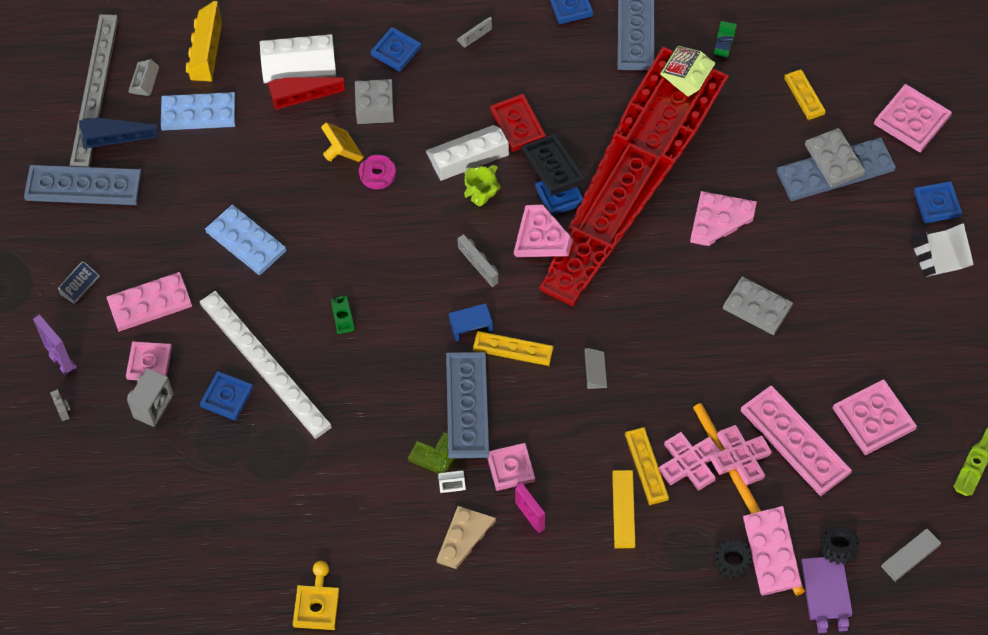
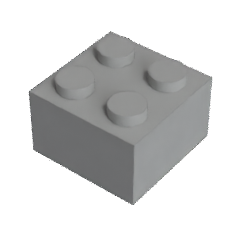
(374, 101)
(150, 397)

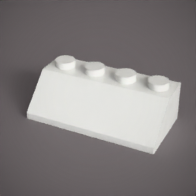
(298, 57)
(468, 152)

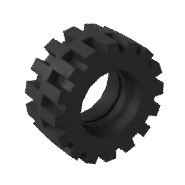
(733, 547)
(838, 554)

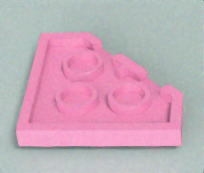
(719, 217)
(541, 235)

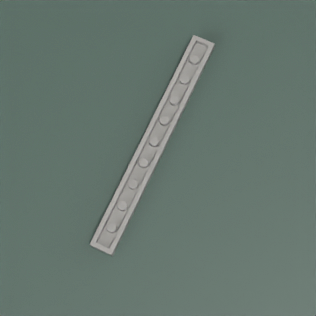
(95, 84)

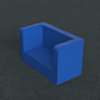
(470, 319)

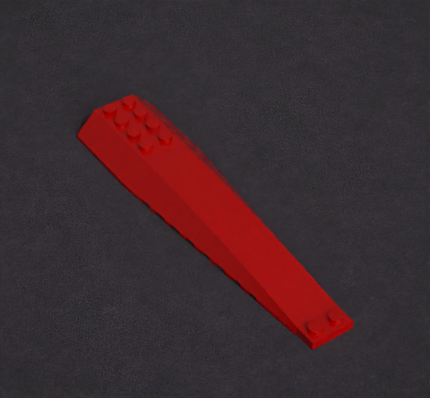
(642, 152)

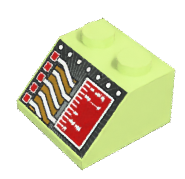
(687, 69)

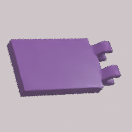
(54, 345)
(826, 592)

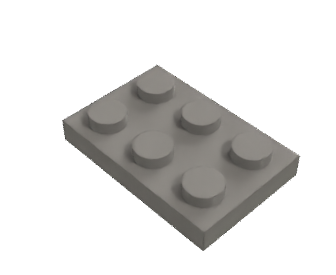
(835, 157)
(757, 305)

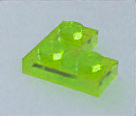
(431, 458)

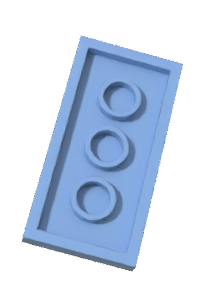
(198, 111)
(245, 239)

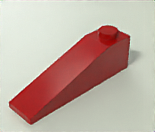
(296, 90)

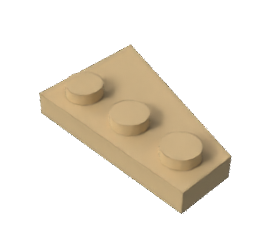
(463, 534)

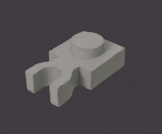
(61, 405)

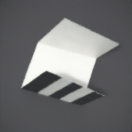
(942, 250)

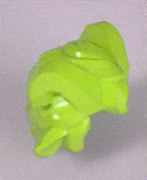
(481, 184)

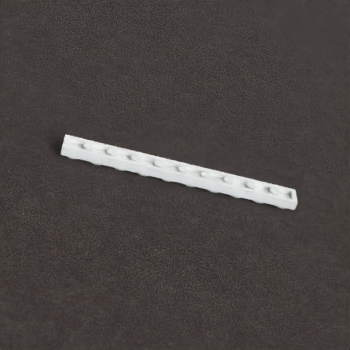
(265, 365)

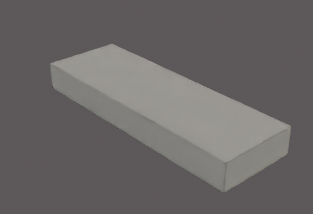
(911, 555)

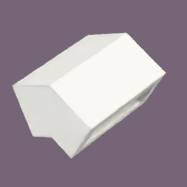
(451, 481)

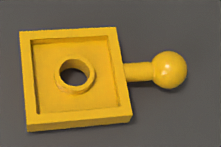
(309, 595)

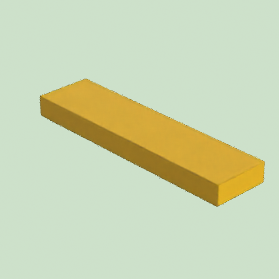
(513, 348)
(646, 466)
(623, 509)

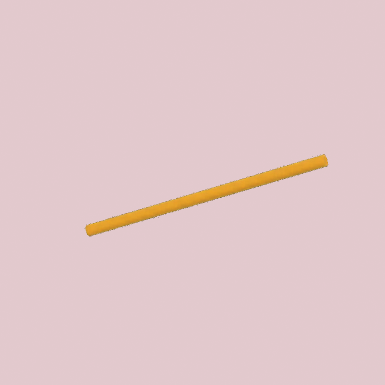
(742, 488)

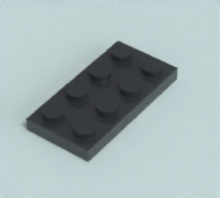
(553, 164)

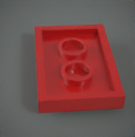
(517, 121)

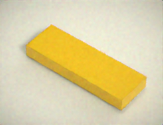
(804, 94)

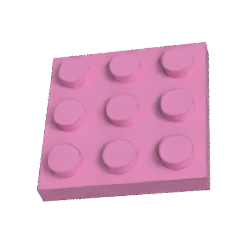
(912, 118)
(874, 417)

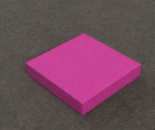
(530, 507)

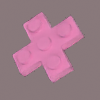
(740, 455)
(689, 461)

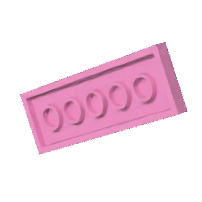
(796, 440)

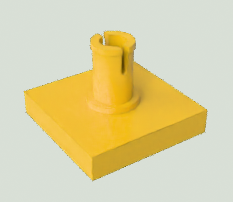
(341, 144)

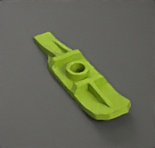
(972, 472)

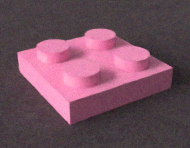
(148, 355)
(510, 466)

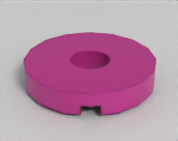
(381, 180)

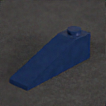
(104, 132)

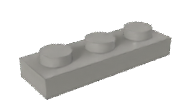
(478, 260)

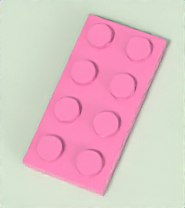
(149, 301)
(772, 551)

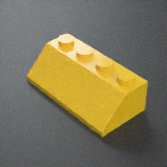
(205, 43)

